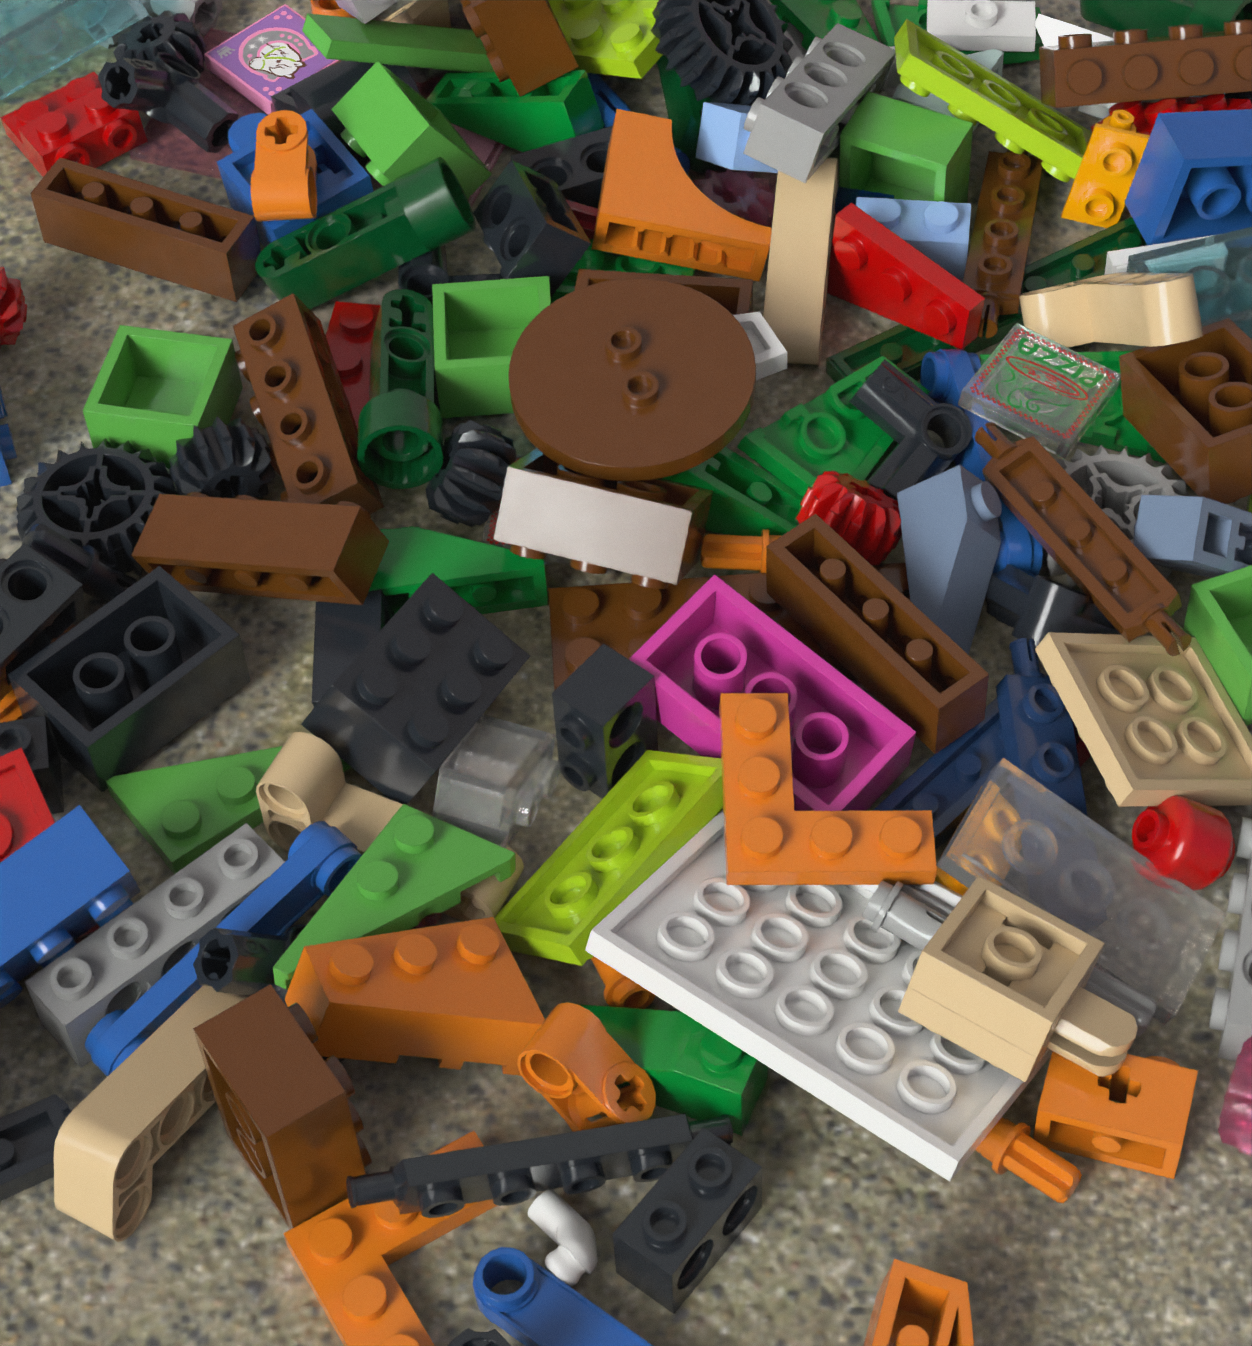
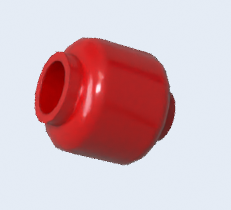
(1185, 841)

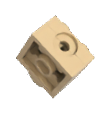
(1013, 985)

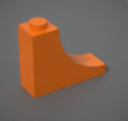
(660, 215)

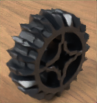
(723, 47)
(96, 499)

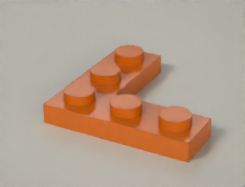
(789, 847)
(348, 1259)

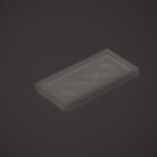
(1089, 878)

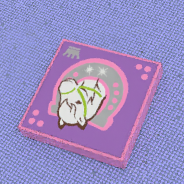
(267, 57)

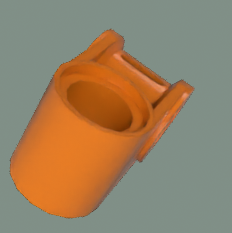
(283, 169)
(578, 1069)

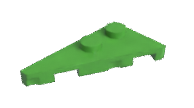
(194, 803)
(403, 876)

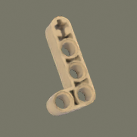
(801, 261)
(1116, 310)
(310, 786)
(132, 1119)

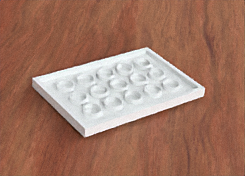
(808, 995)

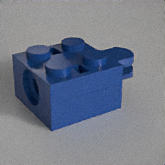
(338, 173)

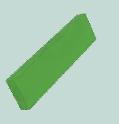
(396, 43)

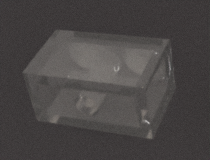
(496, 779)

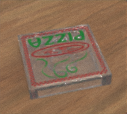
(1040, 390)

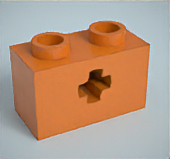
(1138, 1133)

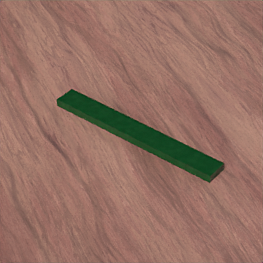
(1073, 263)

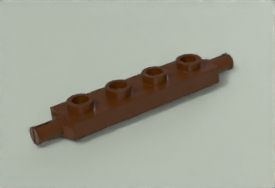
(1003, 233)
(1082, 539)

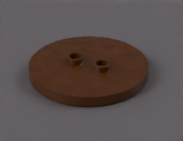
(632, 379)

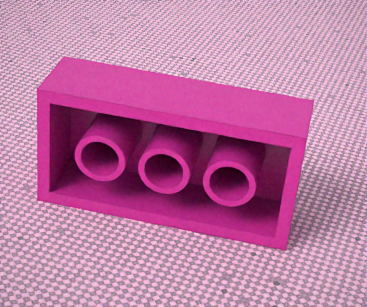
(840, 737)

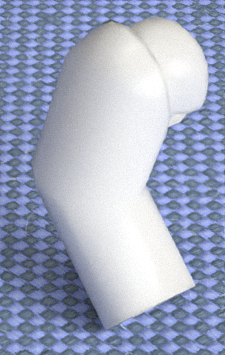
(571, 1233)

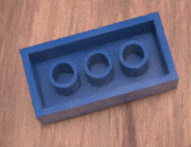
(1194, 176)
(55, 894)

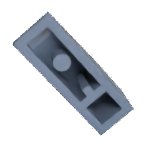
(1193, 534)
(950, 548)

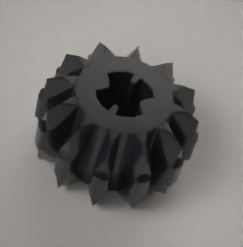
(166, 34)
(223, 461)
(471, 474)

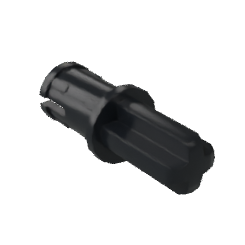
(81, 563)

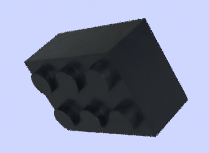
(131, 677)
(416, 690)

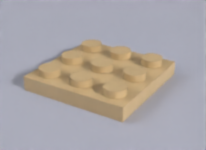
(1152, 718)

